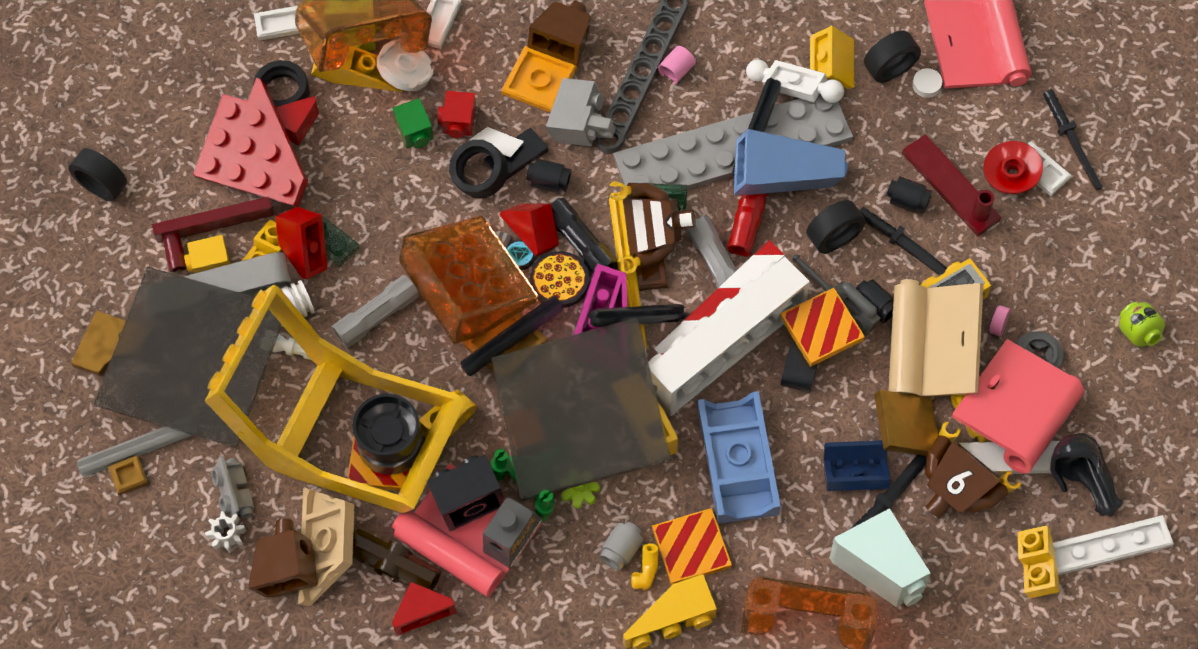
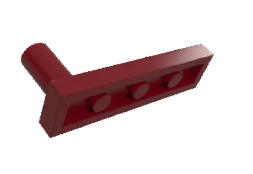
(969, 204)
(173, 230)

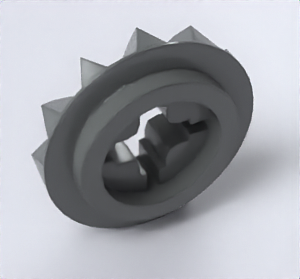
(1040, 341)

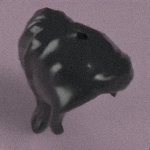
(1082, 460)

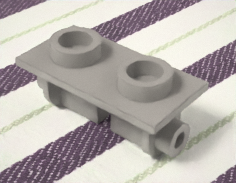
(229, 476)

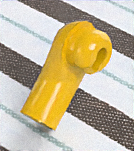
(649, 568)

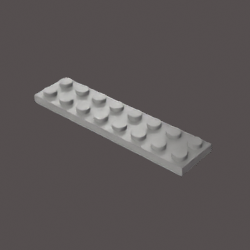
(709, 151)

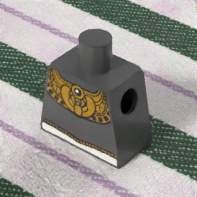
(510, 530)

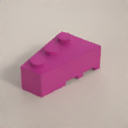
(605, 290)

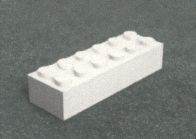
(727, 334)

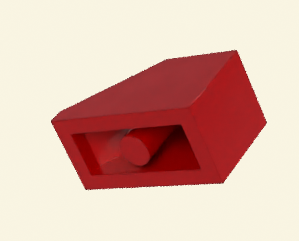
(302, 240)

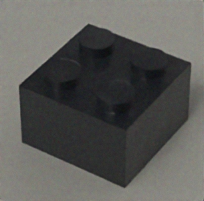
(466, 492)

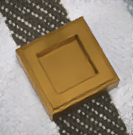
(128, 475)

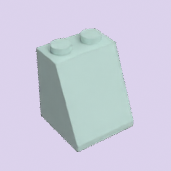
(882, 559)

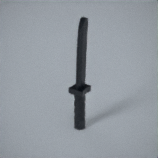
(1068, 129)
(903, 241)
(886, 500)

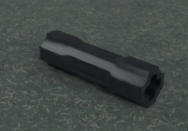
(580, 236)

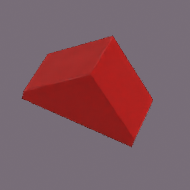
(298, 118)
(533, 225)
(421, 607)

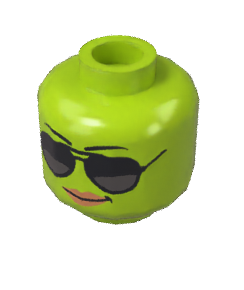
(1141, 324)

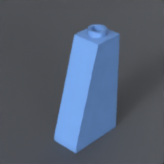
(784, 164)

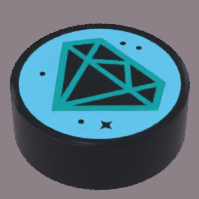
(521, 254)

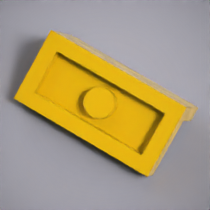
(834, 55)

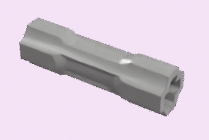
(708, 243)
(393, 298)

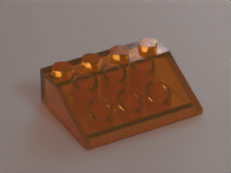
(466, 277)

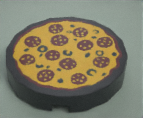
(560, 276)

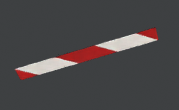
(729, 289)

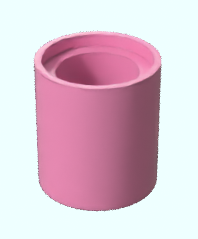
(677, 64)

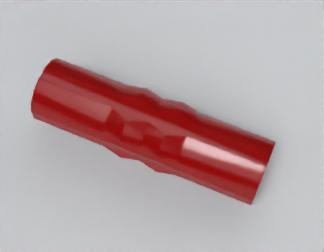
(746, 224)

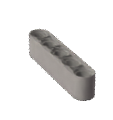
(249, 275)

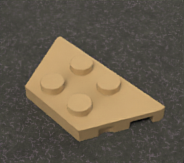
(330, 528)

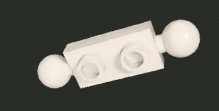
(797, 80)

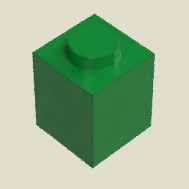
(413, 124)

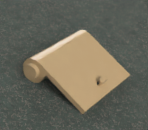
(935, 339)

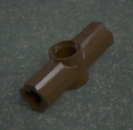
(394, 560)

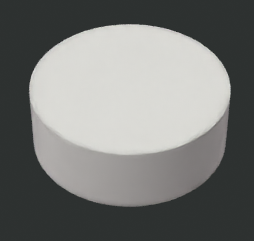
(927, 82)

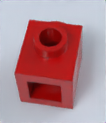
(457, 114)

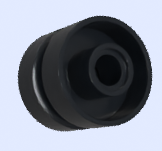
(387, 433)

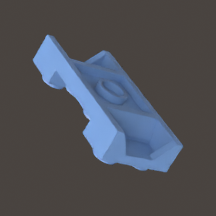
(739, 459)

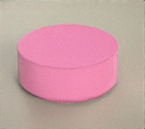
(999, 320)

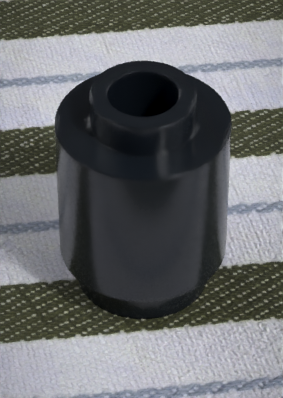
(548, 176)
(909, 195)
(878, 297)

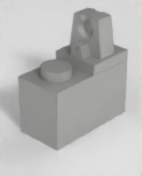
(575, 114)

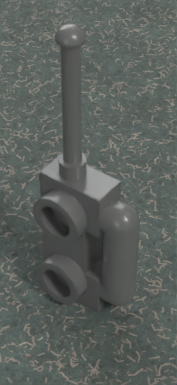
(857, 304)

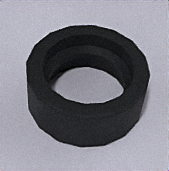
(892, 56)
(285, 69)
(97, 174)
(492, 184)
(835, 226)

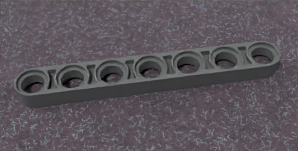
(640, 83)

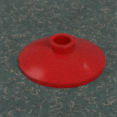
(1015, 156)

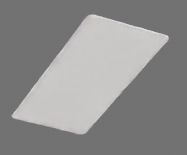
(504, 142)

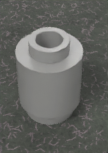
(621, 545)

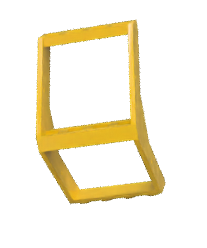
(330, 364)

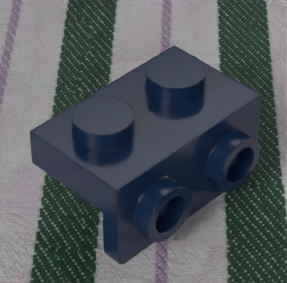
(855, 466)

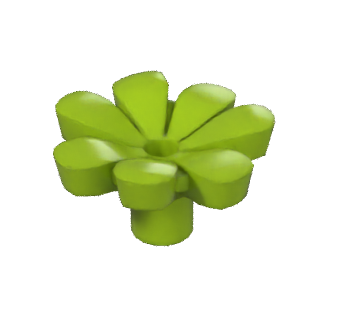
(580, 494)

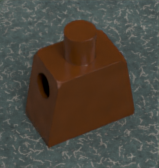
(561, 31)
(283, 562)

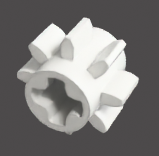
(218, 528)

